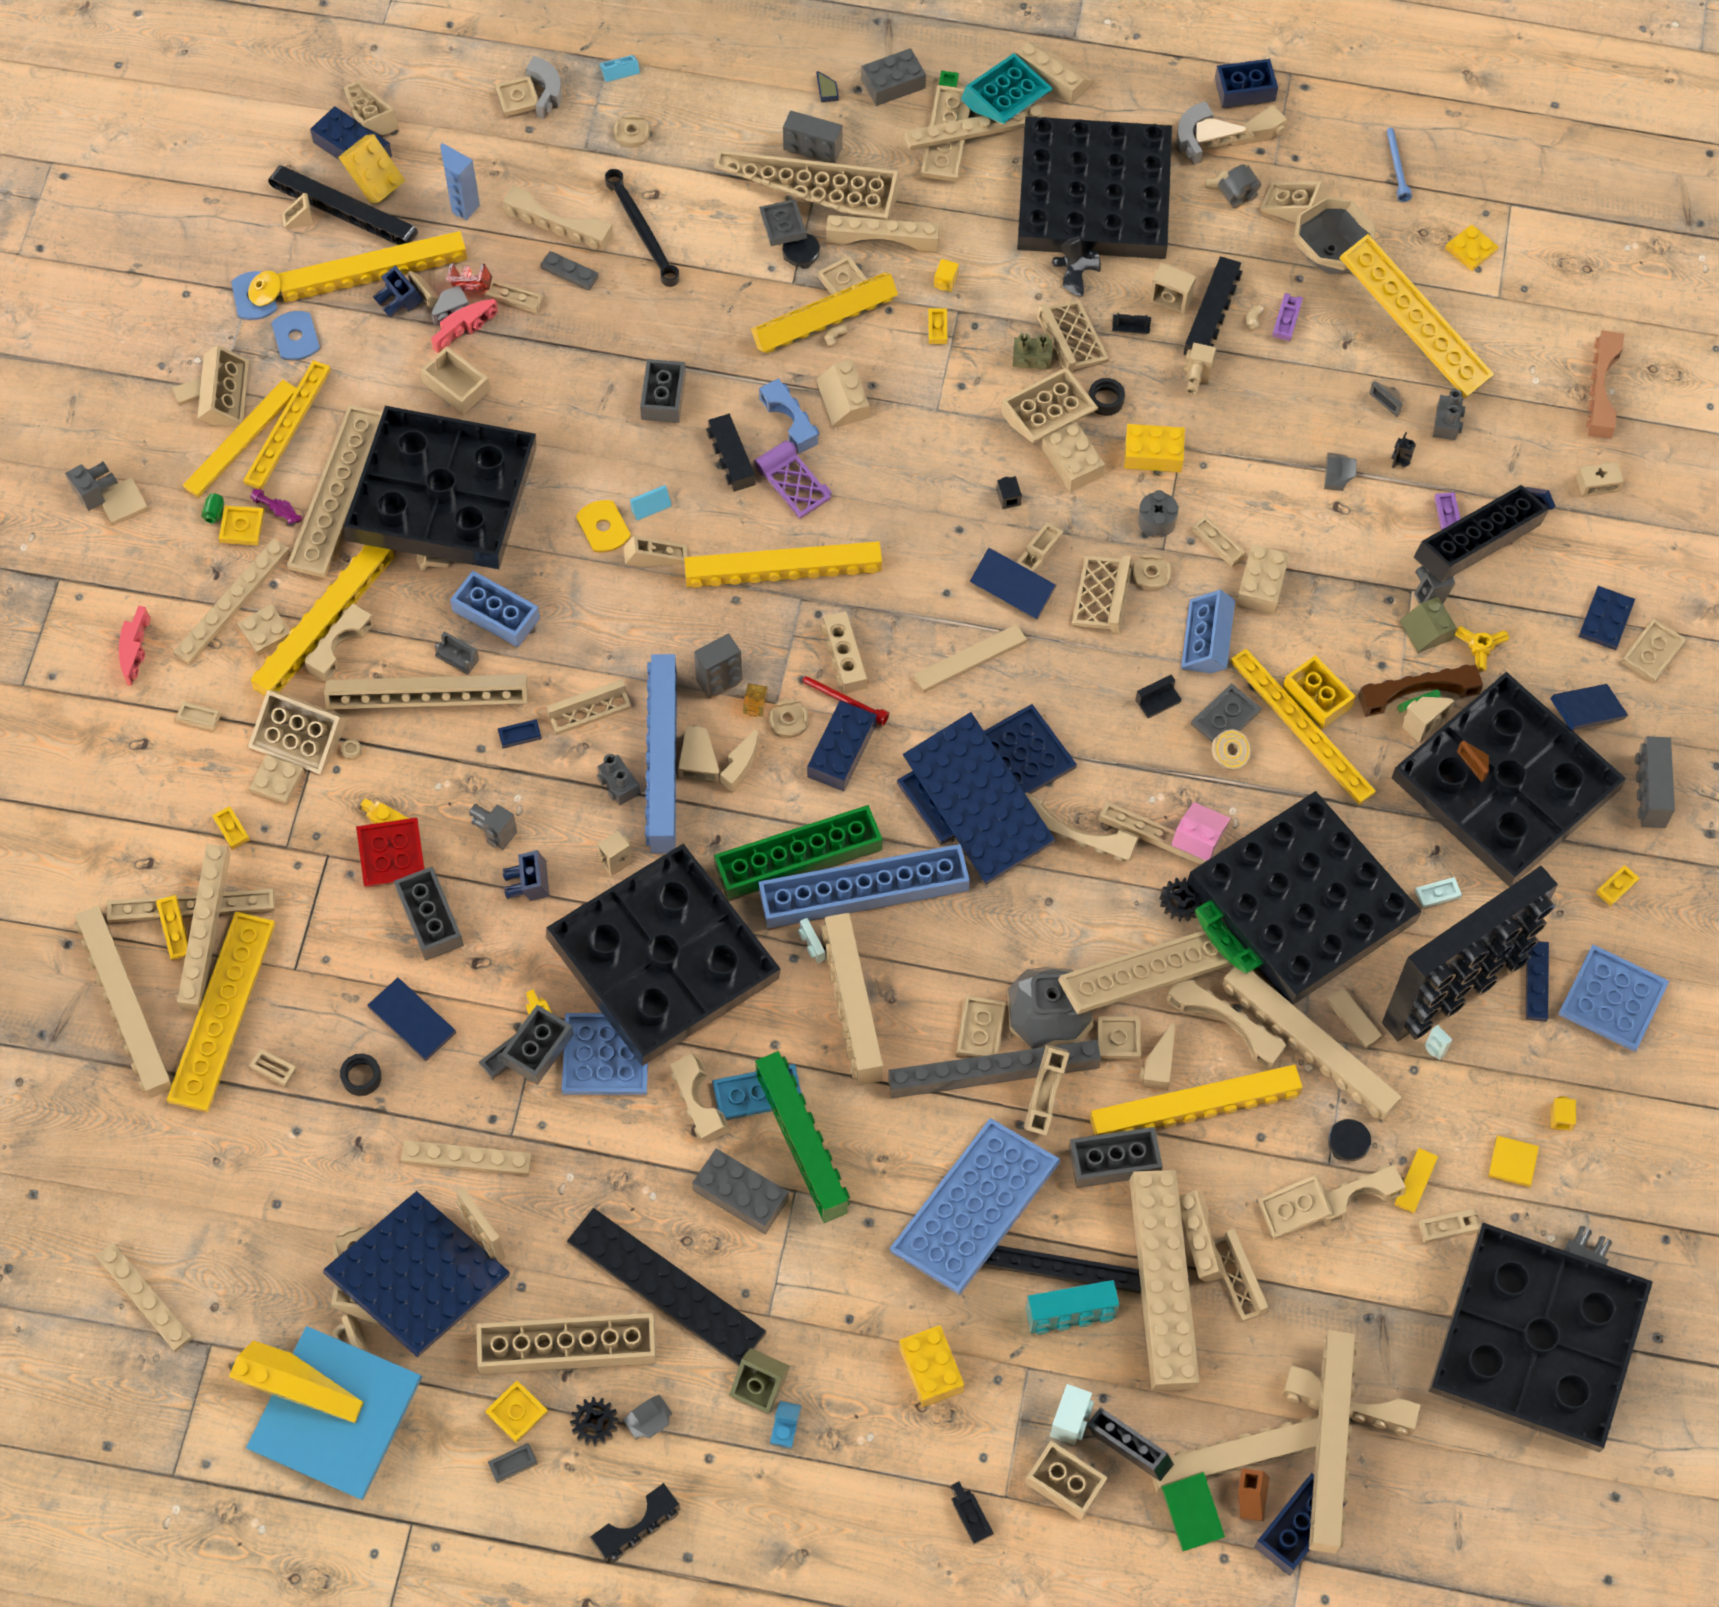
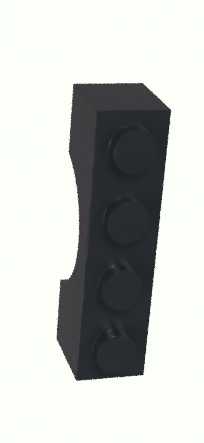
(613, 1541)

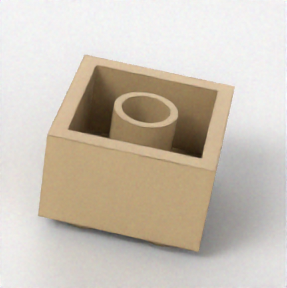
(1172, 288)

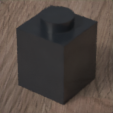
(1009, 492)

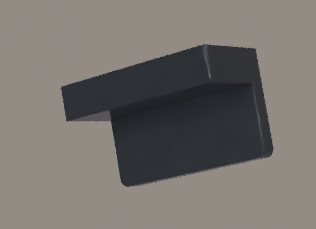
(1158, 696)

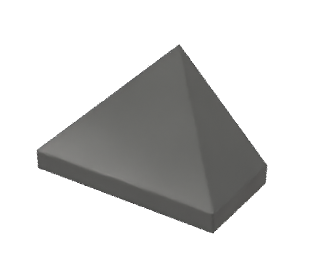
(1387, 397)

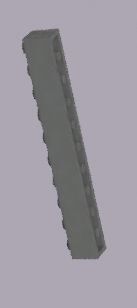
(986, 1069)

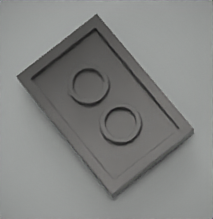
(783, 222)
(1226, 712)

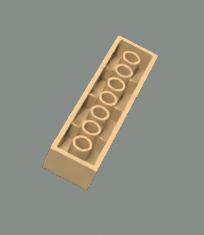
(852, 999)
(566, 1343)

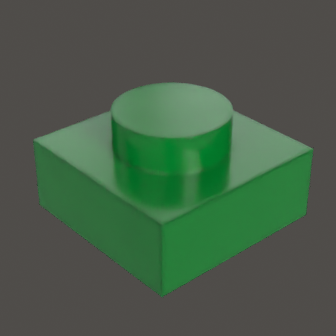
(949, 79)

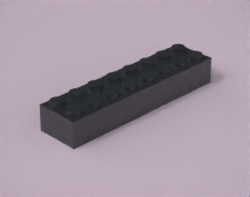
(1481, 533)

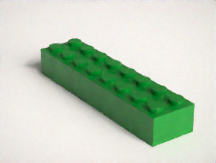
(798, 851)
(802, 1137)

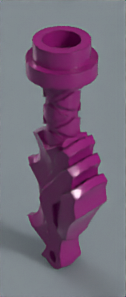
(280, 507)

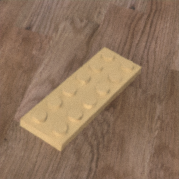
(944, 160)

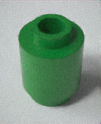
(213, 508)

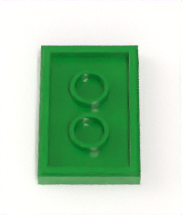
(1192, 1511)

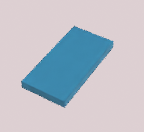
(743, 1095)

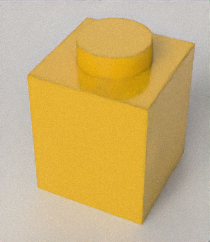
(946, 275)
(1563, 1113)

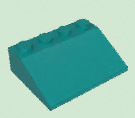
(1005, 90)

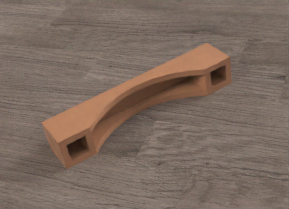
(1602, 414)

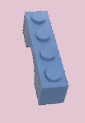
(777, 398)

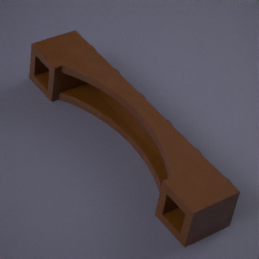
(1461, 680)

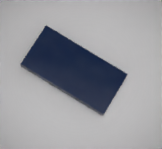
(1013, 583)
(1588, 706)
(411, 1019)

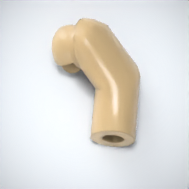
(1213, 183)
(1252, 317)
(834, 332)

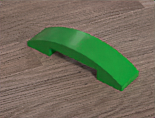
(1224, 940)

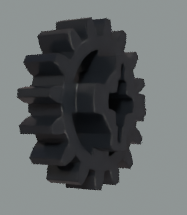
(1173, 901)
(600, 1416)

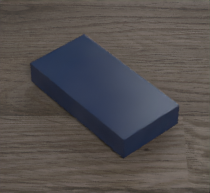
(519, 733)

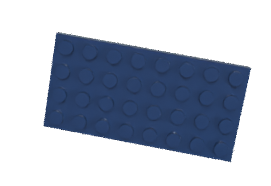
(1027, 749)
(979, 798)

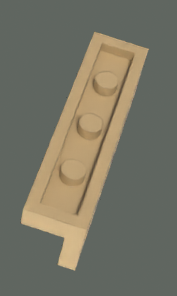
(585, 701)
(1247, 1277)

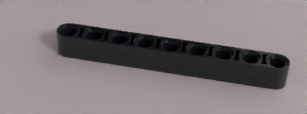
(343, 206)

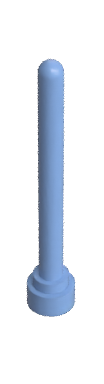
(1404, 192)

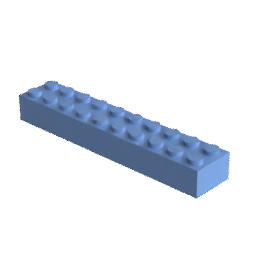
(661, 753)
(864, 886)

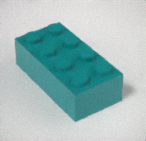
(1072, 1307)

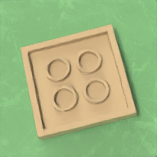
(481, 1227)

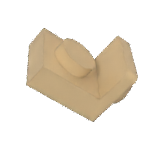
(425, 561)

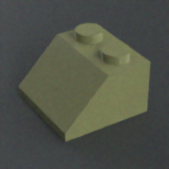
(1428, 625)
(759, 1380)

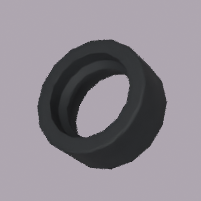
(1112, 385)
(354, 1060)

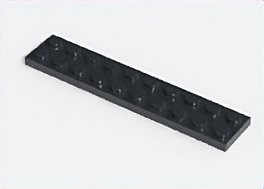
(666, 1286)

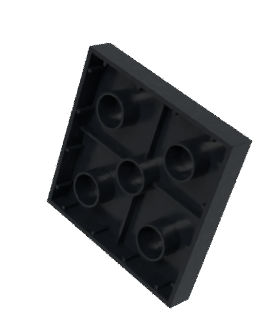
(1095, 184)
(440, 487)
(1537, 783)
(1304, 897)
(662, 954)
(1470, 955)
(1541, 1337)

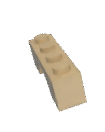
(352, 624)
(689, 1075)
(1045, 1088)
(1384, 1184)
(1195, 1219)

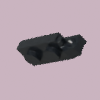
(970, 1514)

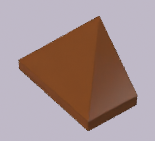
(1475, 759)

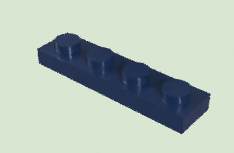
(1537, 982)

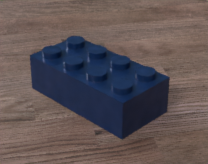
(339, 132)
(841, 745)
(1288, 1535)

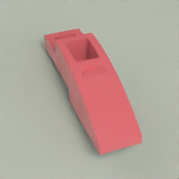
(467, 318)
(130, 646)

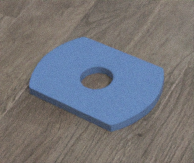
(245, 308)
(295, 349)

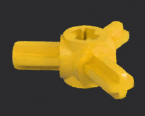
(1481, 644)

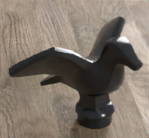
(1076, 264)

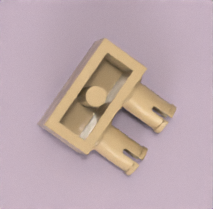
(1198, 366)

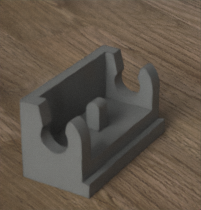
(456, 653)

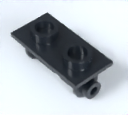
(1131, 324)
(1403, 451)

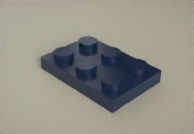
(1606, 617)

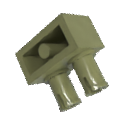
(1032, 352)

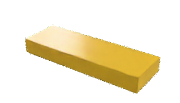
(173, 926)
(1416, 1180)

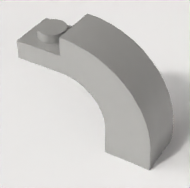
(547, 77)
(1188, 127)

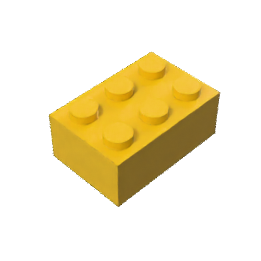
(372, 168)
(1154, 448)
(1318, 692)
(931, 1366)

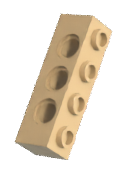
(840, 624)

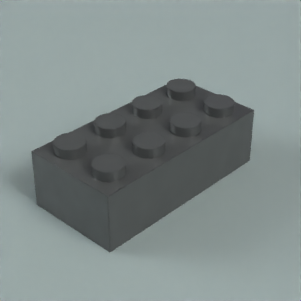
(1655, 782)
(428, 913)
(1114, 1156)
(740, 1191)

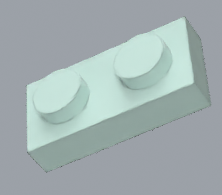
(1438, 893)
(814, 946)
(1438, 1043)

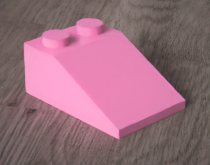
(1200, 831)

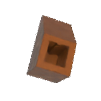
(1253, 1494)

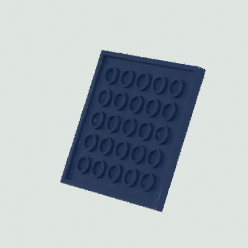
(416, 1273)

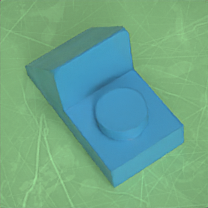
(785, 1424)

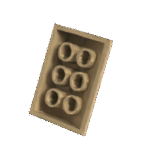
(1047, 406)
(297, 731)

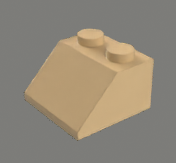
(1426, 716)

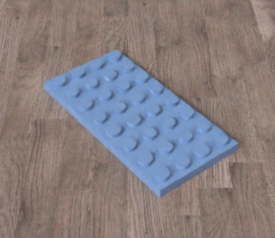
(974, 1206)

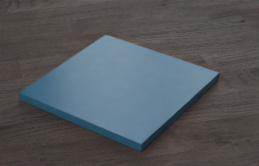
(329, 1447)

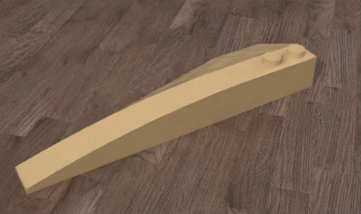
(837, 186)

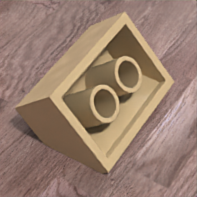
(843, 394)

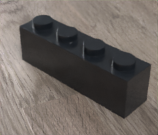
(731, 452)
(1130, 1444)

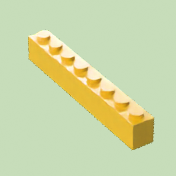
(824, 312)

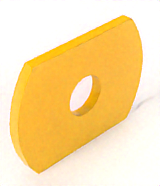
(607, 540)

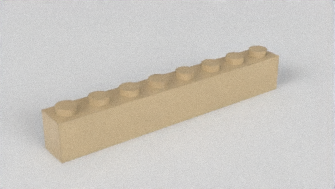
(204, 927)
(1244, 1452)

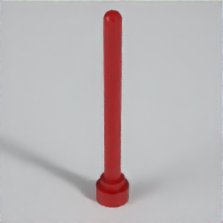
(882, 715)

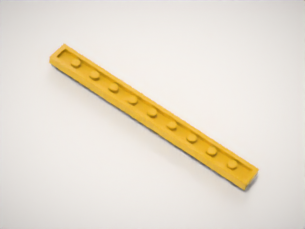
(1303, 726)

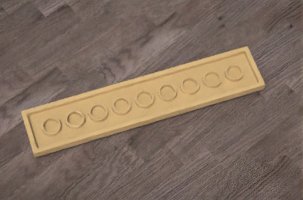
(334, 493)
(1141, 972)

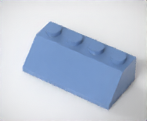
(460, 182)
(1208, 632)

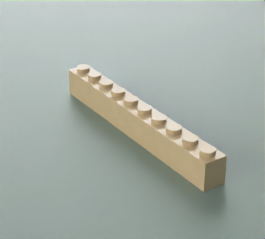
(426, 691)
(123, 1001)
(1312, 1042)
(1332, 1439)

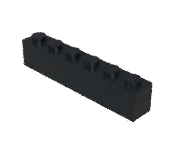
(1215, 303)

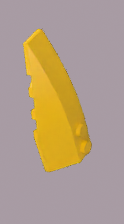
(293, 1380)

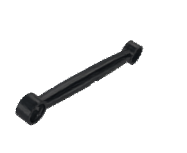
(642, 227)

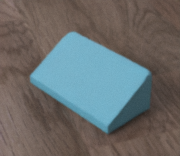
(619, 68)
(650, 502)

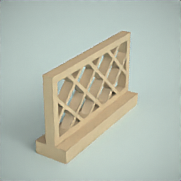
(1064, 352)
(1119, 592)

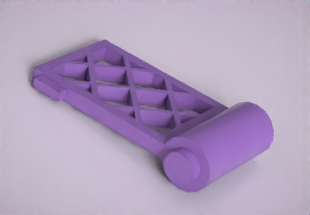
(780, 458)

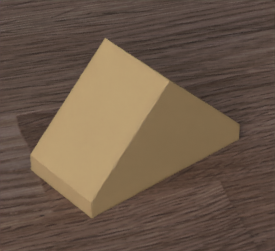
(298, 213)

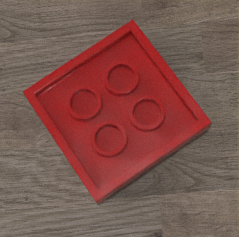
(389, 851)

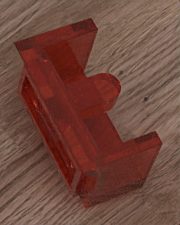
(467, 281)

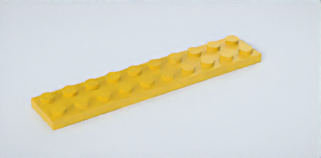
(1416, 316)
(221, 1012)

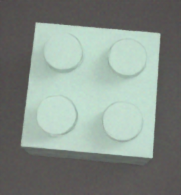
(1070, 1416)

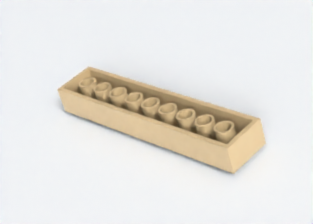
(1164, 1280)

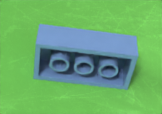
(495, 608)

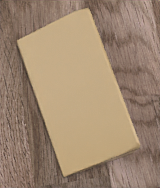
(423, 289)

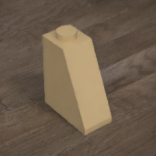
(698, 756)

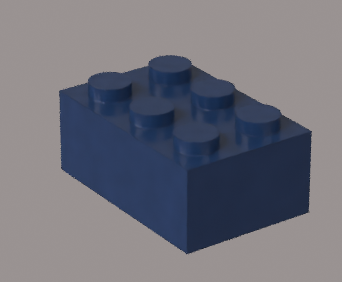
(1246, 83)

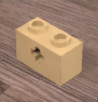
(1599, 479)
(615, 852)

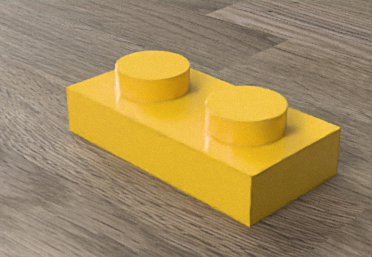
(937, 326)
(230, 827)
(1617, 885)

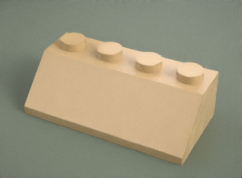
(1060, 75)
(223, 387)

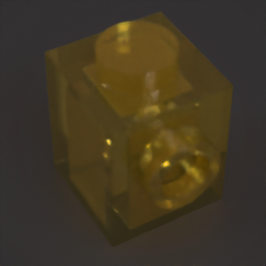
(755, 700)

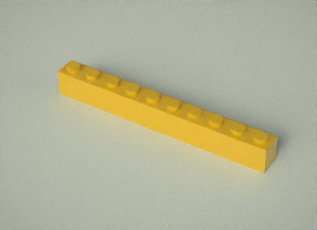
(372, 266)
(783, 564)
(316, 623)
(1199, 1102)

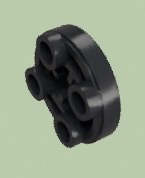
(802, 252)
(1349, 1140)

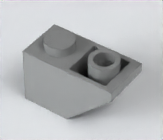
(448, 303)

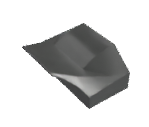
(1338, 471)
(648, 1418)

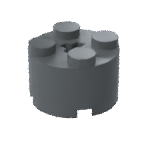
(1240, 185)
(1158, 514)

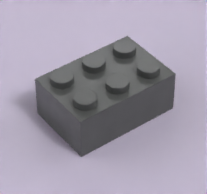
(893, 77)
(812, 137)
(663, 391)
(718, 665)
(537, 1044)

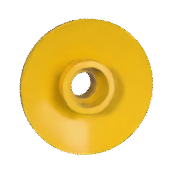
(264, 288)

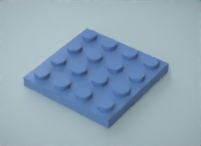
(1613, 998)
(599, 1060)

